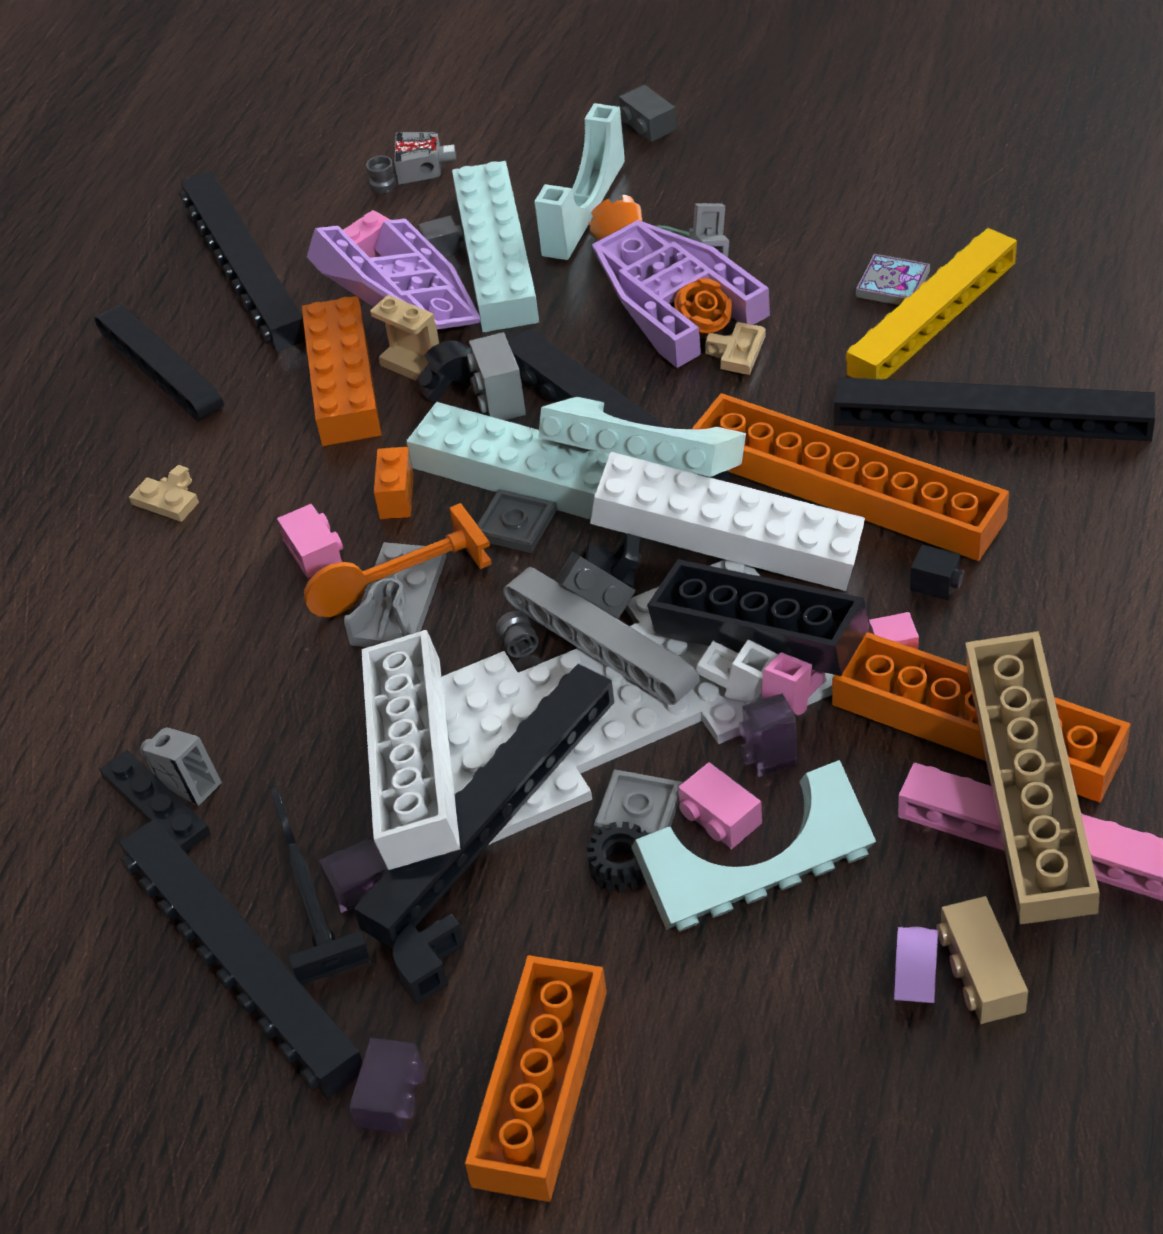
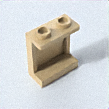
(409, 333)

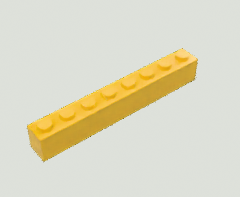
(931, 306)

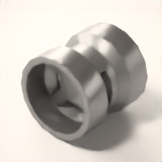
(381, 175)
(516, 633)

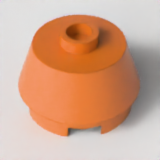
(613, 216)
(704, 305)

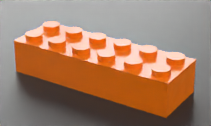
(340, 371)
(537, 1079)

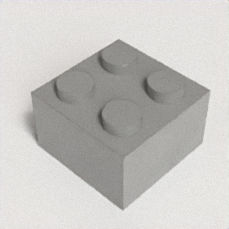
(496, 377)

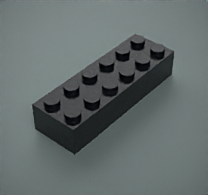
(731, 607)

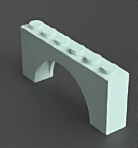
(566, 211)
(585, 425)
(692, 887)

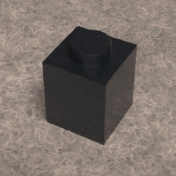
(936, 572)

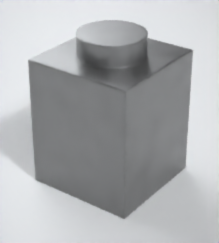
(443, 235)

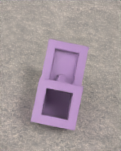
(915, 964)

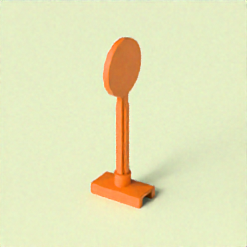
(343, 583)

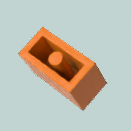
(393, 483)

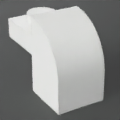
(735, 671)

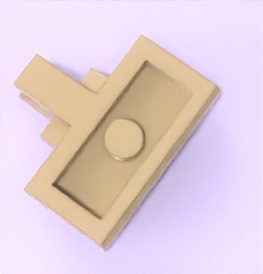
(739, 349)
(167, 496)

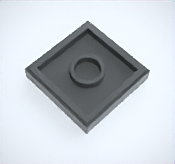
(516, 520)

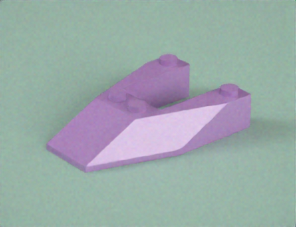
(654, 264)
(407, 270)

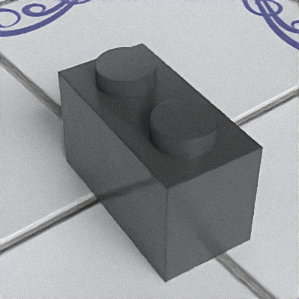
(648, 113)
(595, 585)

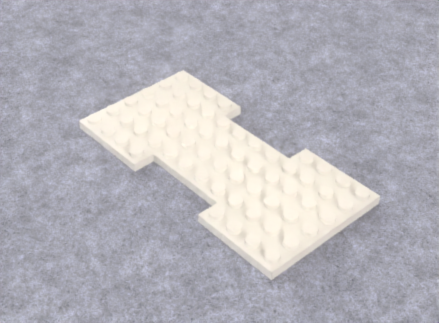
(492, 699)

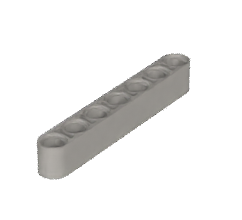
(602, 636)

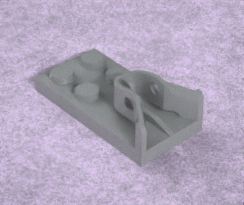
(394, 603)

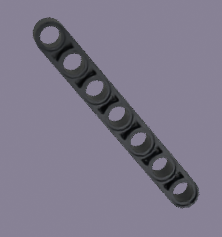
(159, 362)

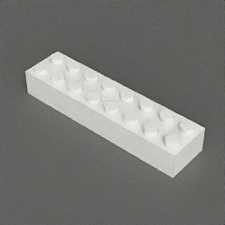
(727, 521)
(408, 751)

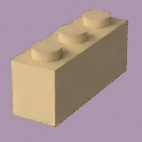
(982, 960)

